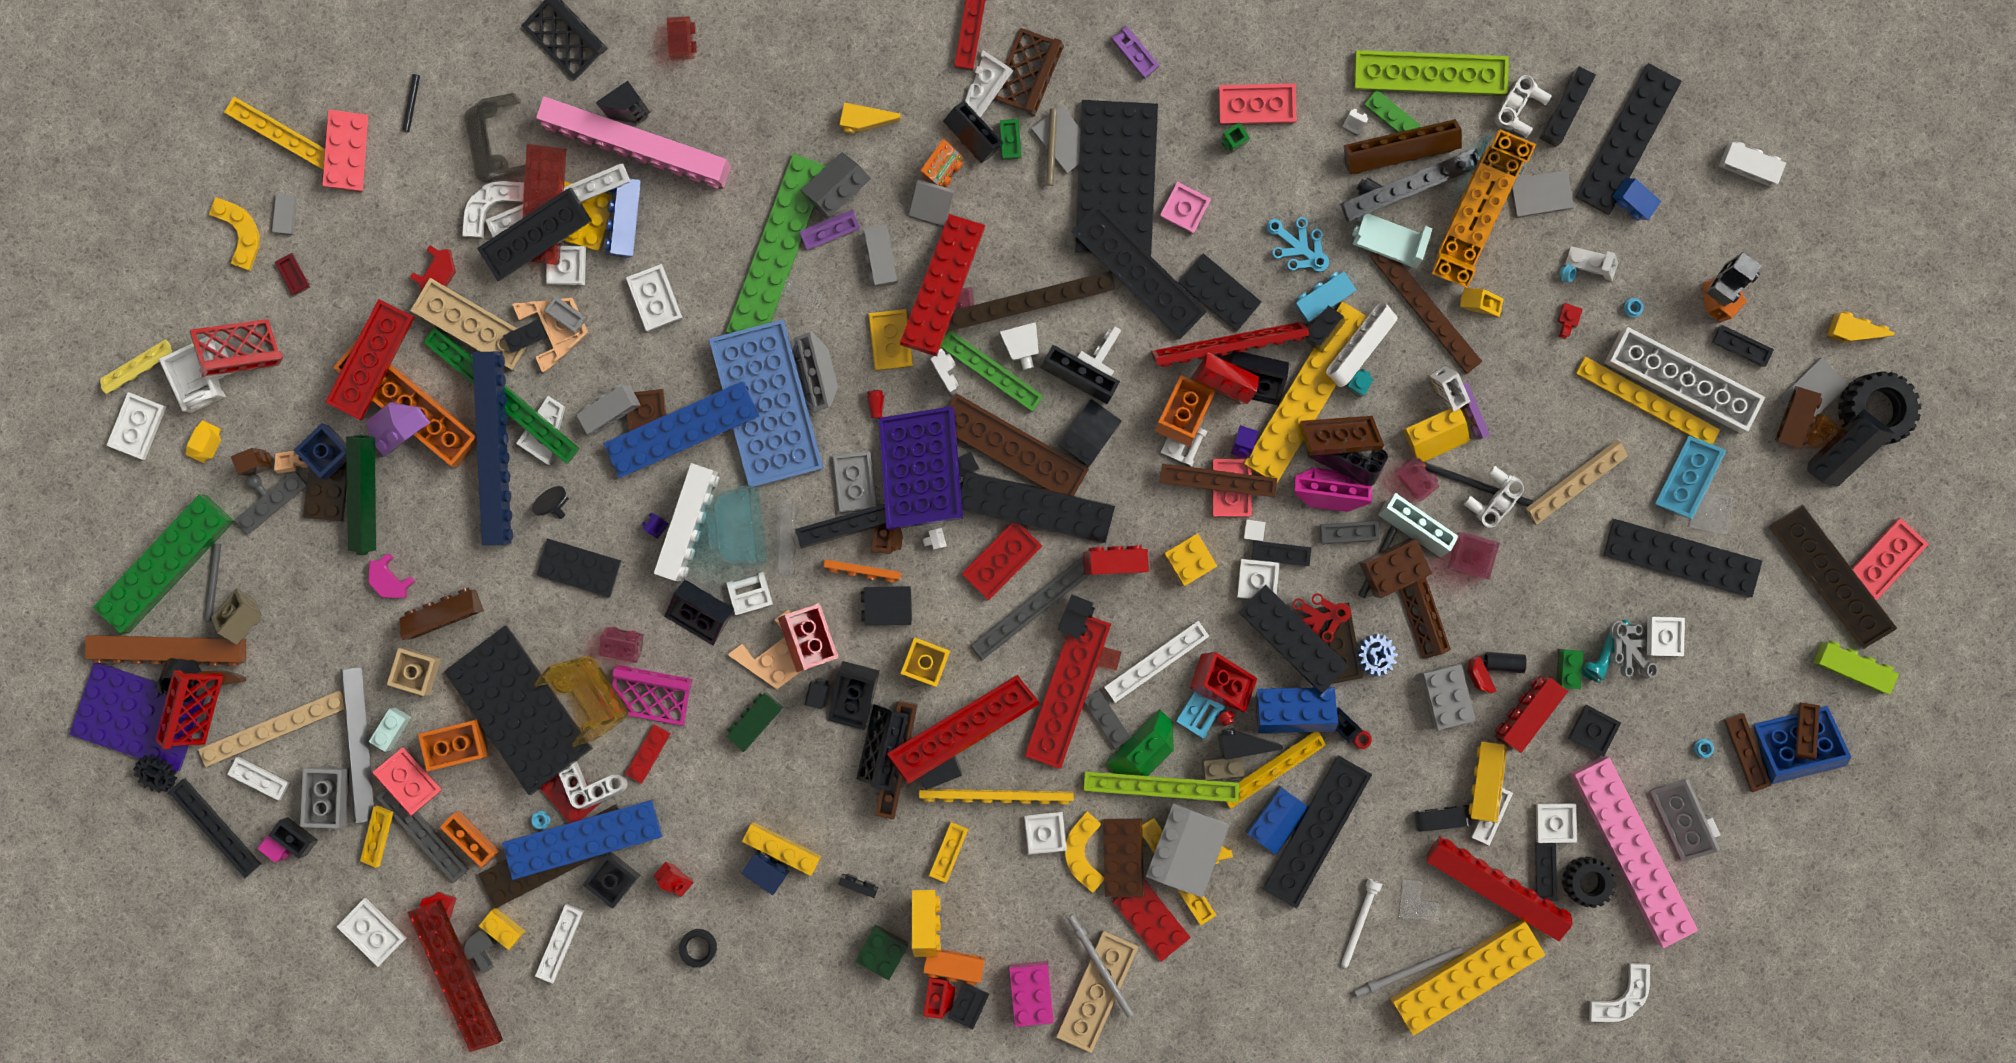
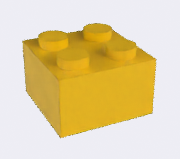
(1190, 559)
(925, 661)

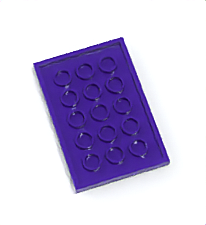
(920, 468)
(125, 714)

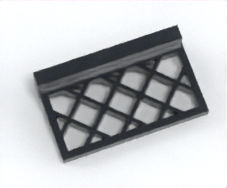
(572, 21)
(888, 738)

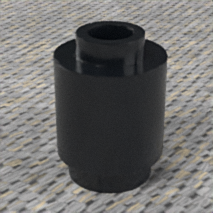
(1367, 185)

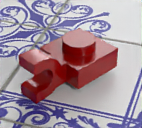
(1569, 318)

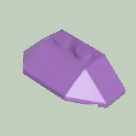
(395, 425)

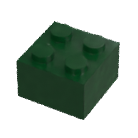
(882, 952)

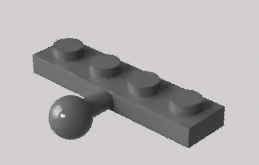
(269, 501)

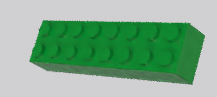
(163, 564)

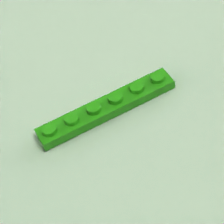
(991, 371)

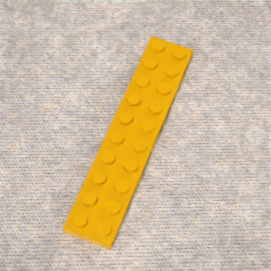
(1301, 402)

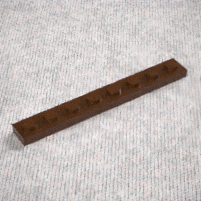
(1428, 312)

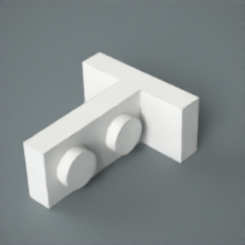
(1593, 262)
(1102, 351)

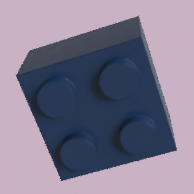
(323, 451)
(765, 872)

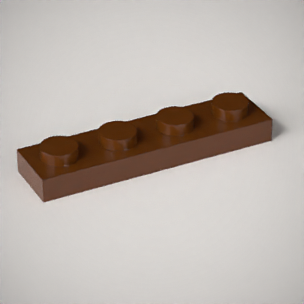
(1747, 752)

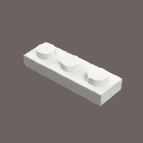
(258, 778)
(1484, 830)

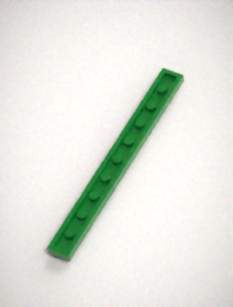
(515, 406)

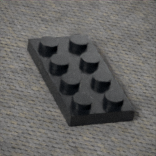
(1220, 292)
(578, 567)

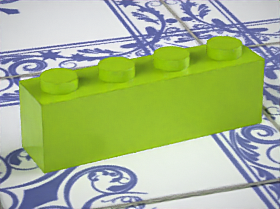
(1856, 668)

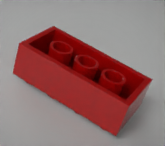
(1530, 713)

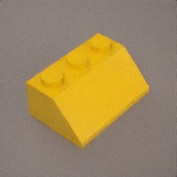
(1437, 434)

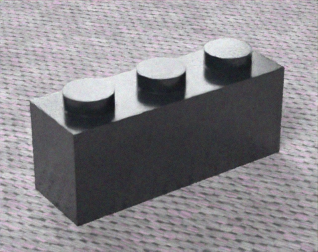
(972, 131)

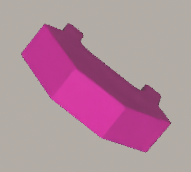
(384, 580)

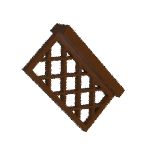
(1044, 72)

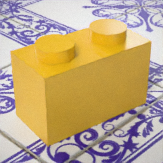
(502, 928)

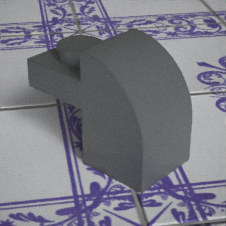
(476, 947)

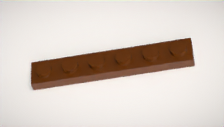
(1218, 480)

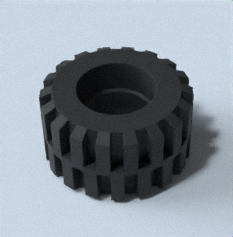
(1575, 874)

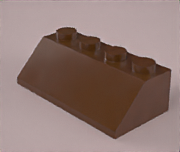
(440, 614)

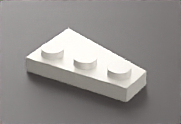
(989, 79)
(553, 413)

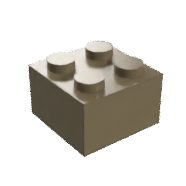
(236, 616)

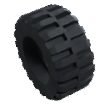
(1896, 389)

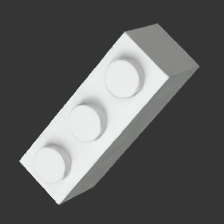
(1752, 164)

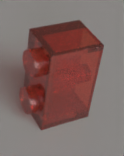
(680, 38)

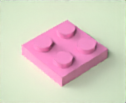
(1185, 207)

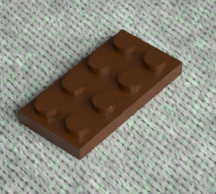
(1341, 435)
(1123, 857)

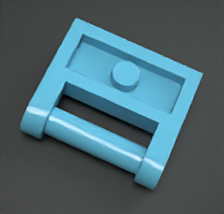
(1194, 711)

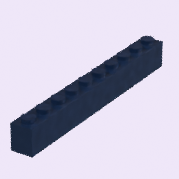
(492, 448)

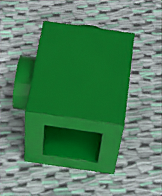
(1234, 138)

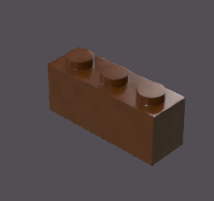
(1799, 417)

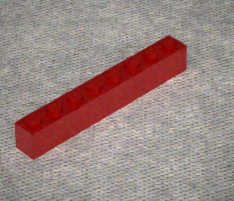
(1499, 888)

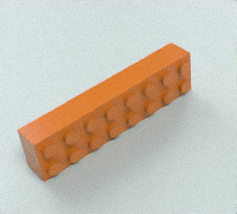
(444, 433)

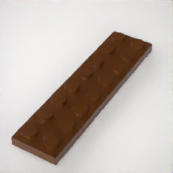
(1016, 448)

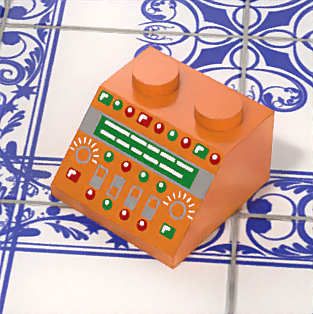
(942, 165)

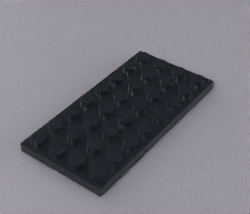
(1118, 166)
(519, 718)

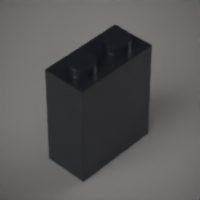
(887, 606)

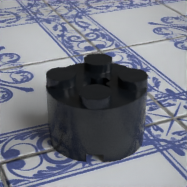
(185, 666)

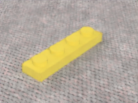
(135, 366)

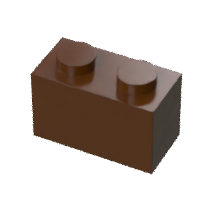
(252, 461)

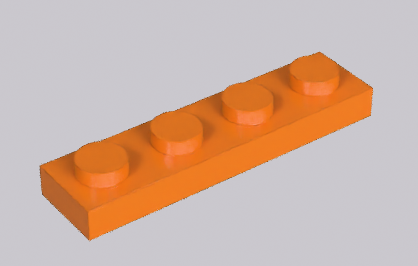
(871, 572)

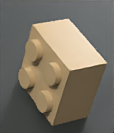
(414, 671)

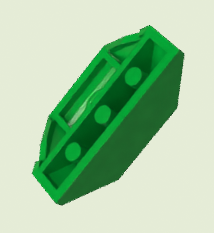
(1145, 748)

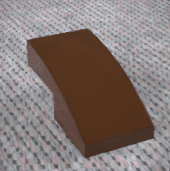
(228, 677)

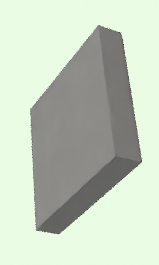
(931, 202)

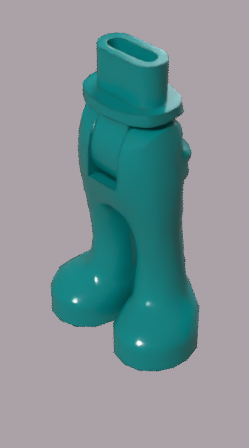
(1597, 671)

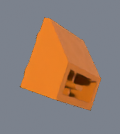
(1716, 309)

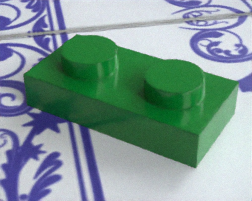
(1011, 139)

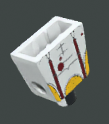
(1447, 381)

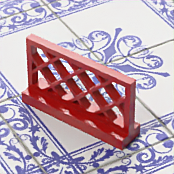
(236, 363)
(174, 702)

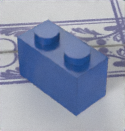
(1636, 199)

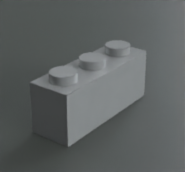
(879, 256)
(608, 409)

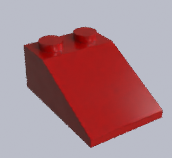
(1223, 681)

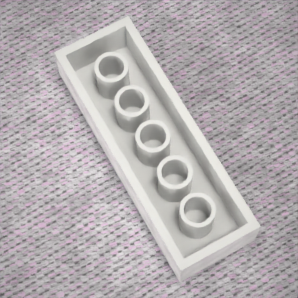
(686, 523)

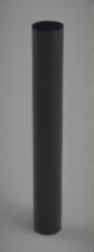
(411, 102)

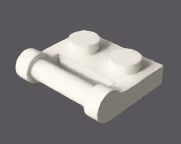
(1174, 449)
(750, 600)

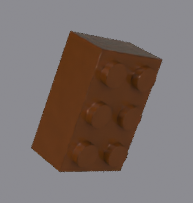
(1395, 568)

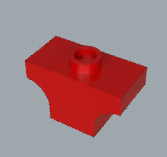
(672, 879)

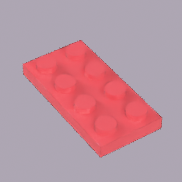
(1257, 104)
(345, 150)
(1889, 557)

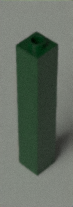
(361, 494)

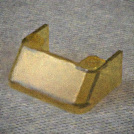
(591, 691)

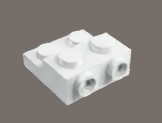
(944, 366)

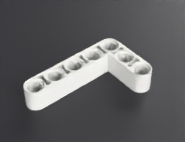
(589, 791)

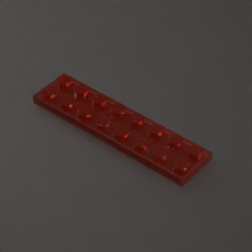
(455, 976)

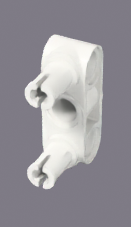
(1514, 103)
(1502, 500)

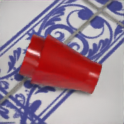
(875, 402)

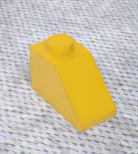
(1481, 301)

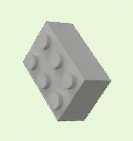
(1447, 696)
(324, 797)

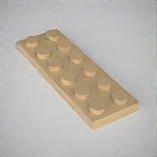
(465, 320)
(1093, 996)

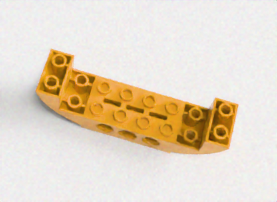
(1480, 206)

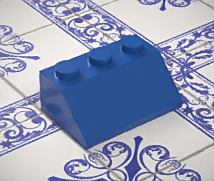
(1277, 820)

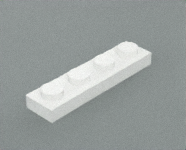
(559, 943)

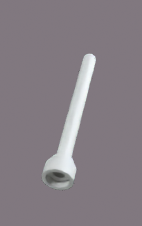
(1372, 889)

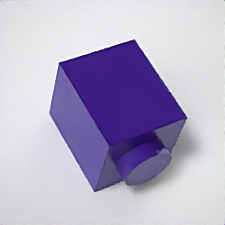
(1244, 442)

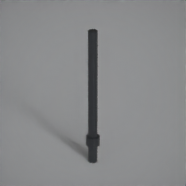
(1471, 482)

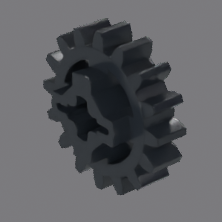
(155, 773)

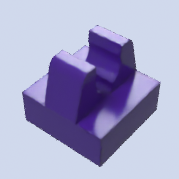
(655, 525)

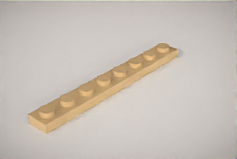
(272, 728)

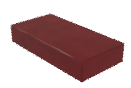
(292, 274)

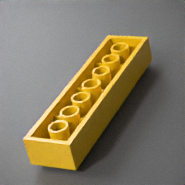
(1467, 976)

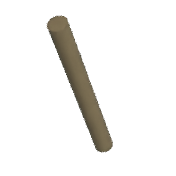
(1051, 147)

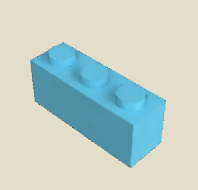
(1329, 294)

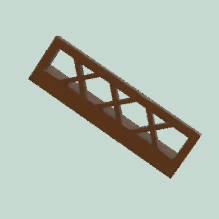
(1431, 620)

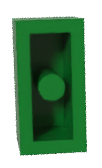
(1569, 668)

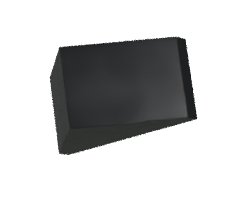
(1346, 727)

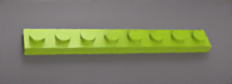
(1161, 786)

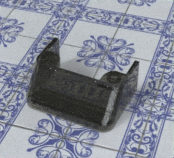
(487, 166)

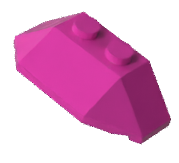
(1331, 490)

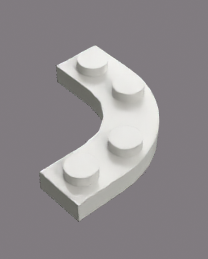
(485, 198)
(1630, 1002)

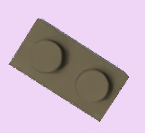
(1220, 768)

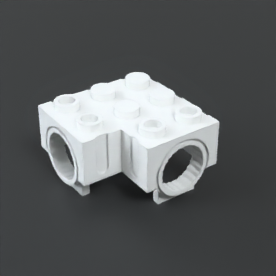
(185, 379)

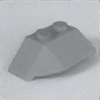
(815, 371)

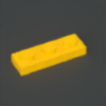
(376, 836)
(948, 852)

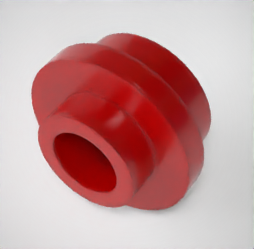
(1226, 718)
(1366, 743)

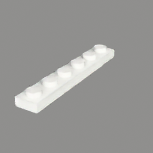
(1156, 661)

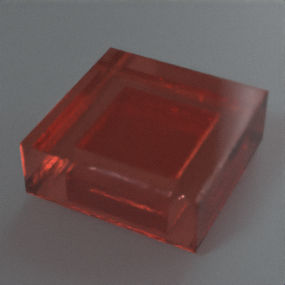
(1109, 658)

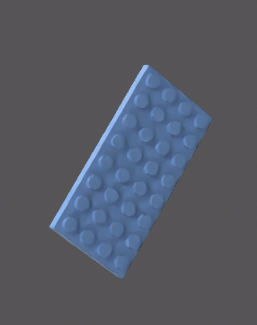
(782, 437)

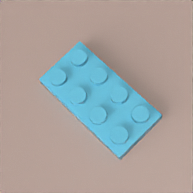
(1690, 477)

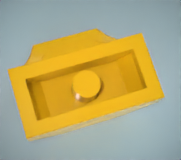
(203, 442)

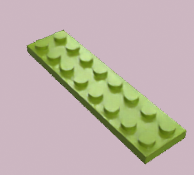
(1431, 72)

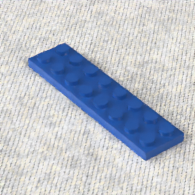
(681, 429)
(582, 839)

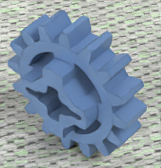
(1369, 657)

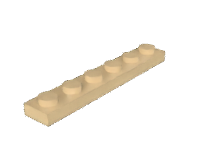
(1576, 482)

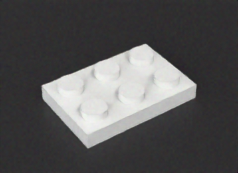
(654, 297)
(136, 426)
(371, 932)

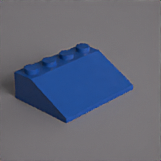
(1778, 741)

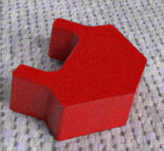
(440, 270)

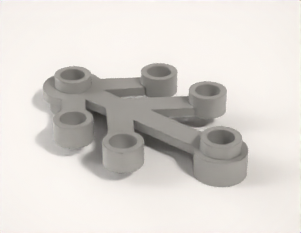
(1619, 633)

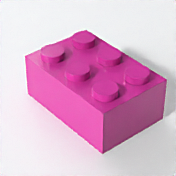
(1031, 993)

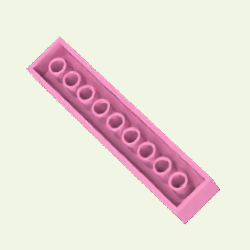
(633, 142)
(1633, 851)

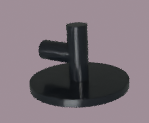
(550, 501)

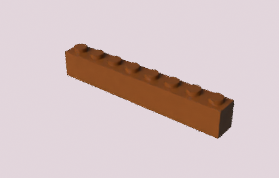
(163, 648)

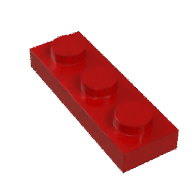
(648, 753)

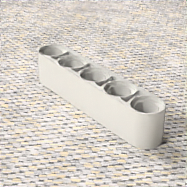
(1361, 344)

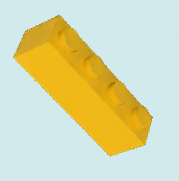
(1489, 782)
(781, 848)

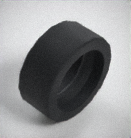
(697, 962)

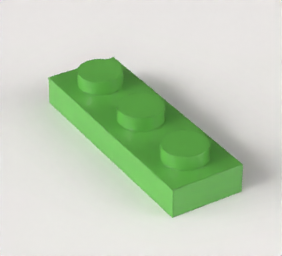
(1390, 113)

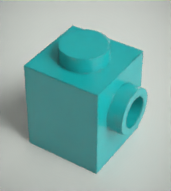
(1360, 383)

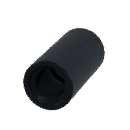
(1505, 662)

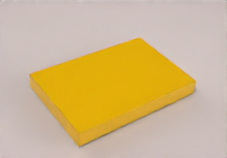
(886, 334)

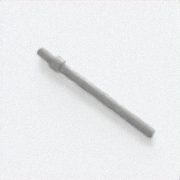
(1080, 933)
(1373, 986)

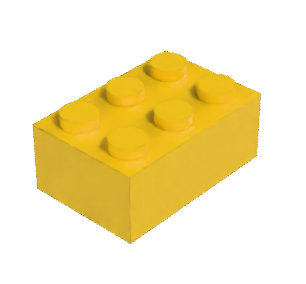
(925, 923)

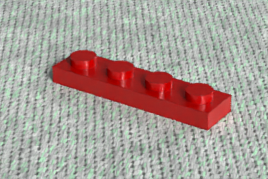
(969, 34)

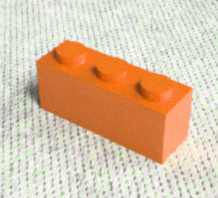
(469, 839)
(955, 966)

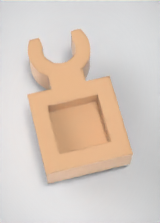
(287, 462)

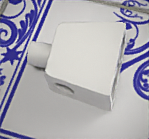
(1021, 344)

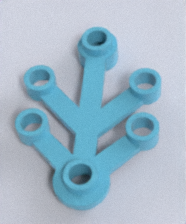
(1300, 246)

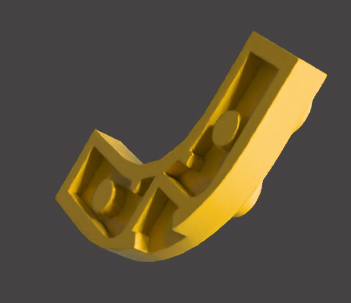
(246, 229)
(1075, 853)

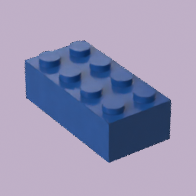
(1296, 710)

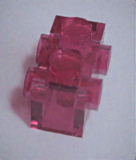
(1415, 480)
(621, 644)

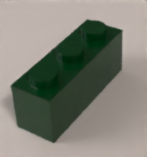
(754, 721)

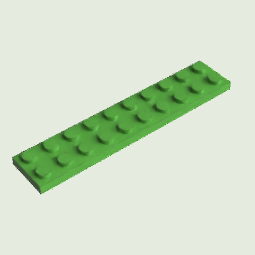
(776, 248)

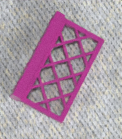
(654, 679)

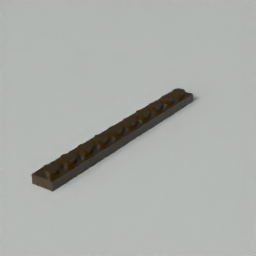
(1031, 300)

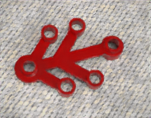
(1318, 618)

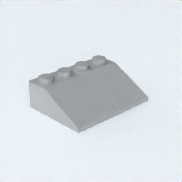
(1187, 850)

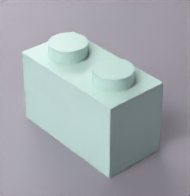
(390, 729)

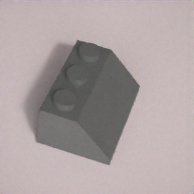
(835, 185)

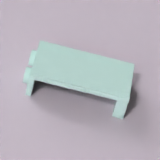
(1391, 240)

